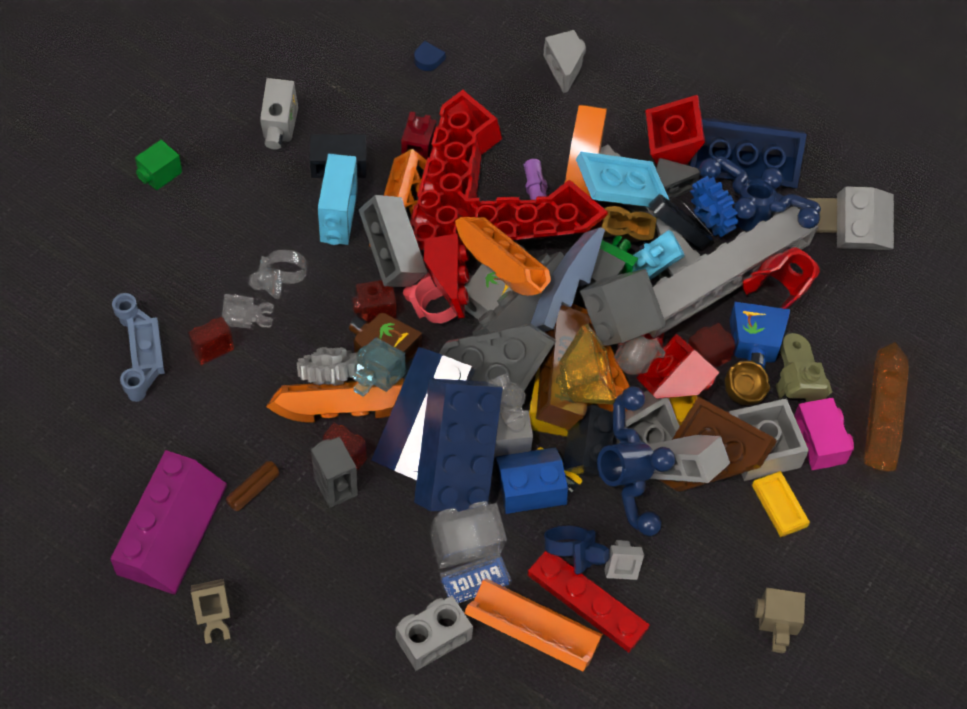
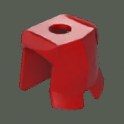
(779, 268)

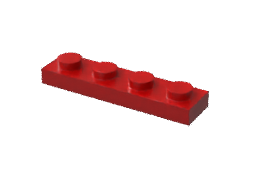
(588, 600)

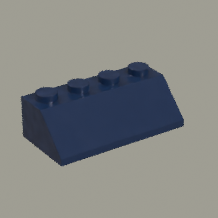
(753, 149)
(402, 435)

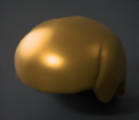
(747, 383)

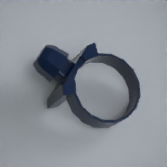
(584, 550)

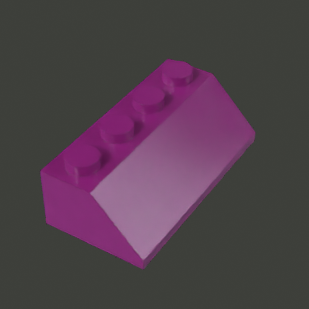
(168, 523)

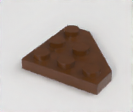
(744, 443)

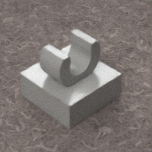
(624, 561)

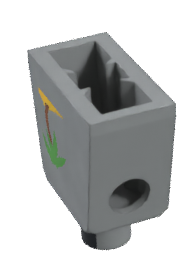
(278, 112)
(484, 291)

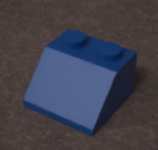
(532, 480)

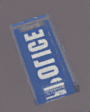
(466, 580)

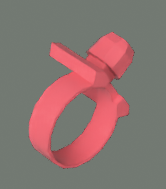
(421, 295)

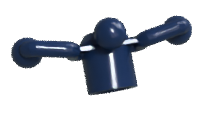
(758, 197)
(632, 462)

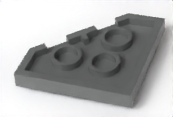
(509, 350)

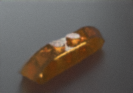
(887, 408)

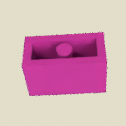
(824, 433)

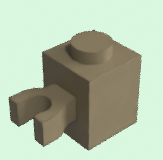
(211, 607)
(782, 614)

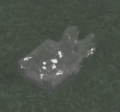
(240, 311)

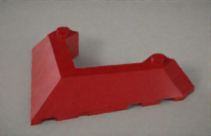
(452, 179)

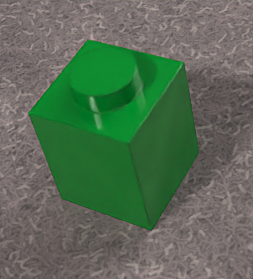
(158, 165)

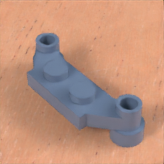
(144, 347)

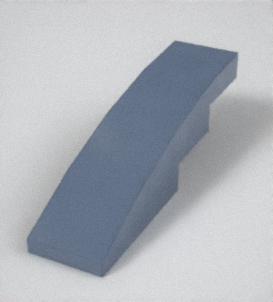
(572, 272)

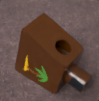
(388, 330)

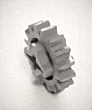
(328, 366)

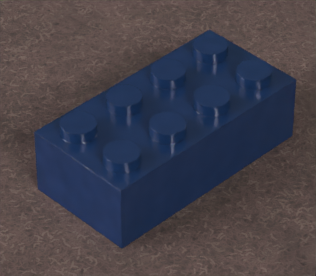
(457, 444)

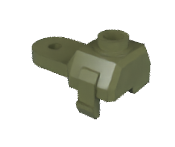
(801, 374)

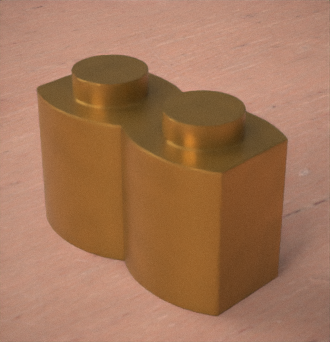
(632, 226)

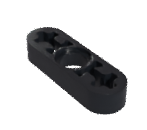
(680, 221)

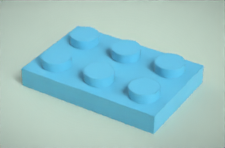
(620, 179)

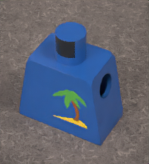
(758, 331)

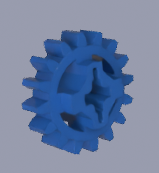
(714, 206)

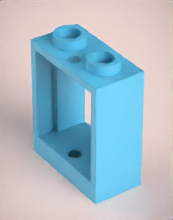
(337, 199)

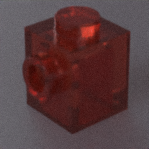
(374, 299)
(713, 344)

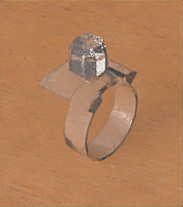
(272, 279)

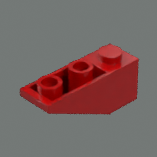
(445, 262)

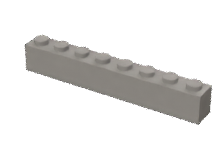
(727, 267)

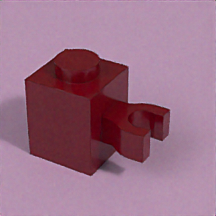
(418, 135)

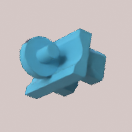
(659, 254)

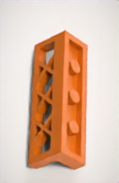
(403, 176)
(534, 624)

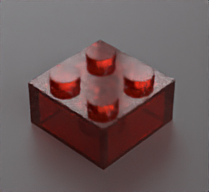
(211, 340)
(354, 443)

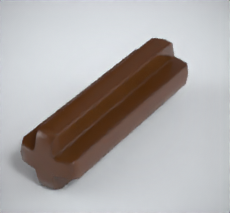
(252, 486)

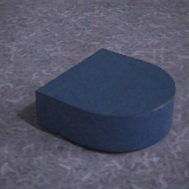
(428, 57)

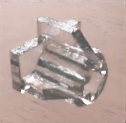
(637, 354)
(512, 398)

